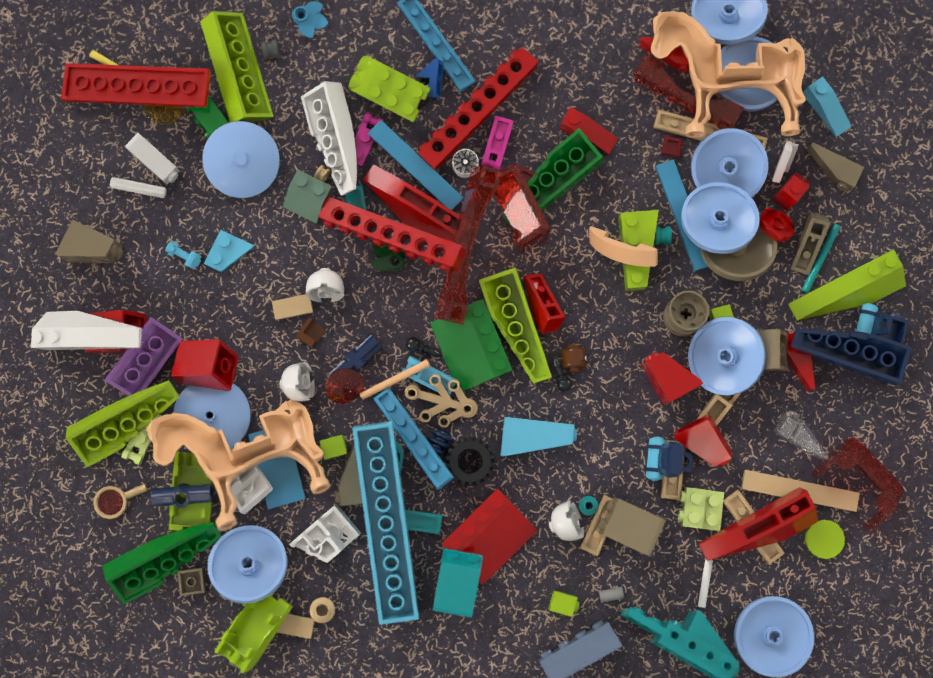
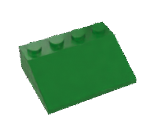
(472, 349)

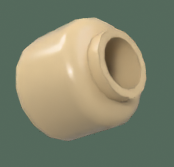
(322, 610)

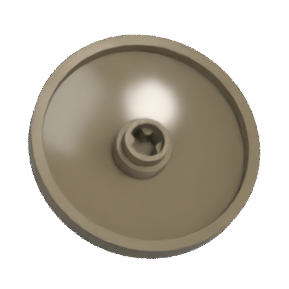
(745, 263)

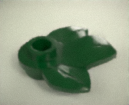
(384, 259)

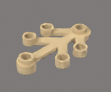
(444, 401)

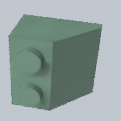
(307, 196)

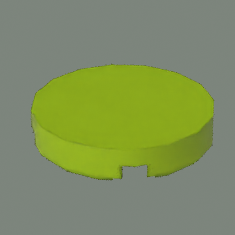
(825, 539)

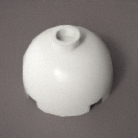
(325, 285)
(296, 382)
(566, 522)

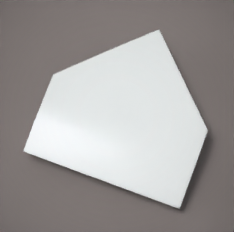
(785, 161)

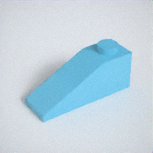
(827, 106)

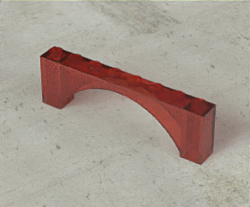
(480, 189)

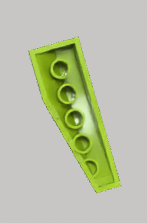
(853, 289)
(514, 319)
(117, 423)

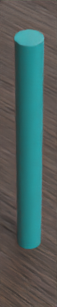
(820, 259)

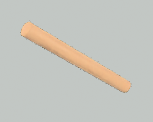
(395, 379)

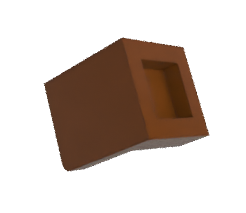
(310, 333)

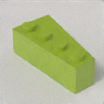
(636, 229)

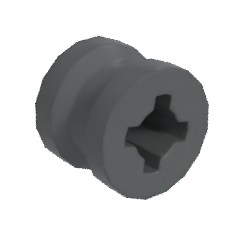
(270, 49)

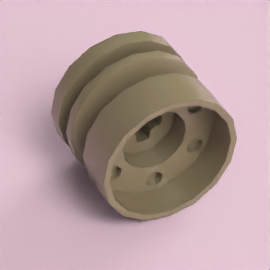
(695, 308)

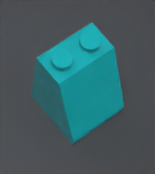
(457, 583)

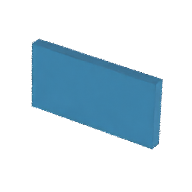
(283, 478)

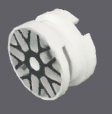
(464, 162)

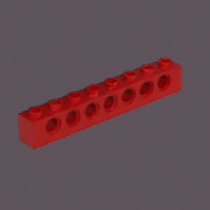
(519, 58)
(334, 209)

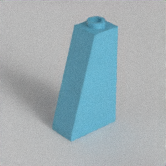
(534, 435)

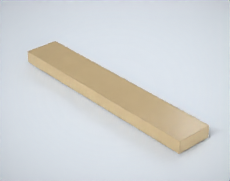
(677, 125)
(781, 486)

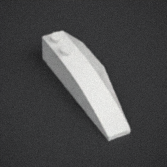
(332, 126)
(82, 331)

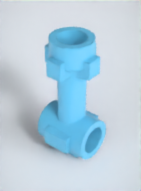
(192, 259)

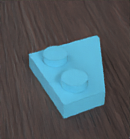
(226, 250)

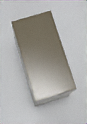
(191, 581)

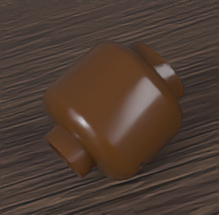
(574, 358)

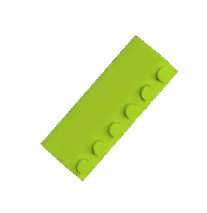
(236, 67)

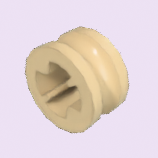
(322, 173)

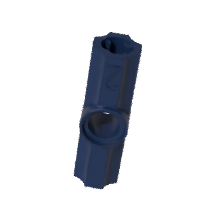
(359, 356)
(193, 493)

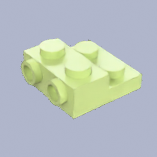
(701, 508)

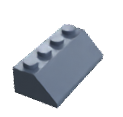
(580, 651)

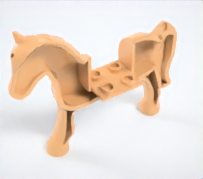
(772, 71)
(284, 436)

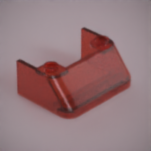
(521, 209)
(853, 453)

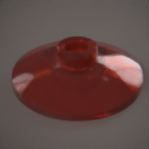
(344, 379)

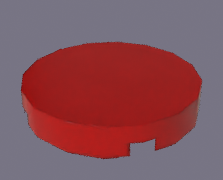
(776, 225)

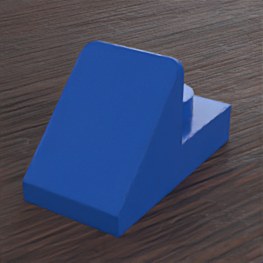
(433, 73)

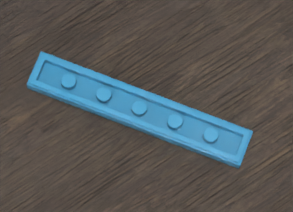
(437, 43)
(415, 165)
(676, 197)
(414, 438)

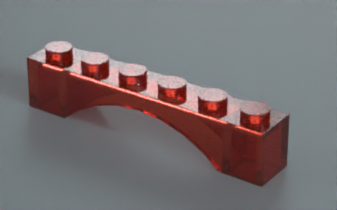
(652, 74)

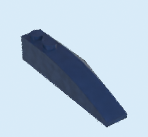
(856, 352)

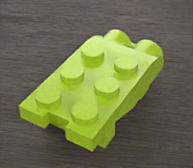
(388, 88)
(189, 471)
(253, 631)

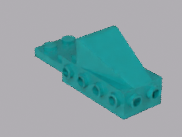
(691, 642)

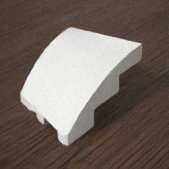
(250, 488)
(325, 535)

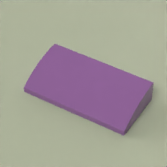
(140, 365)

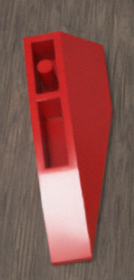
(412, 205)
(764, 527)

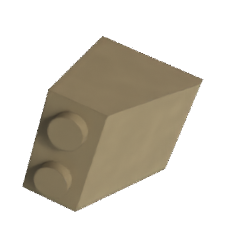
(88, 246)
(776, 349)
(631, 526)

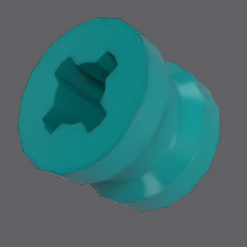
(663, 235)

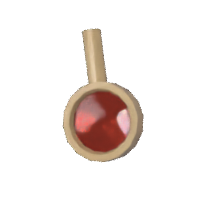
(112, 501)

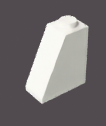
(152, 159)

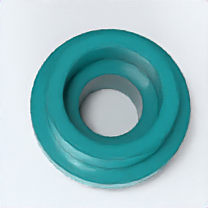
(593, 501)

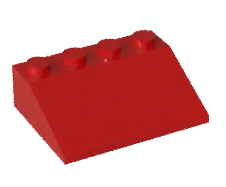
(492, 531)

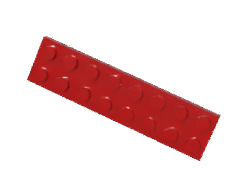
(136, 85)

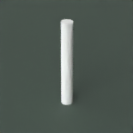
(705, 583)

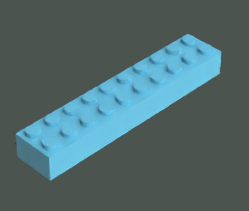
(386, 522)

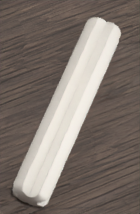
(138, 187)

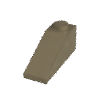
(837, 168)
(810, 242)
(349, 487)

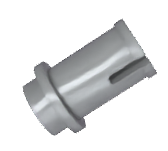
(611, 594)

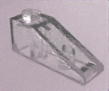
(798, 433)

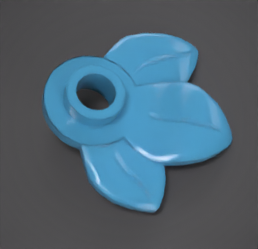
(313, 18)

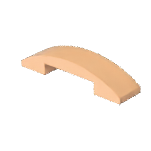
(621, 252)

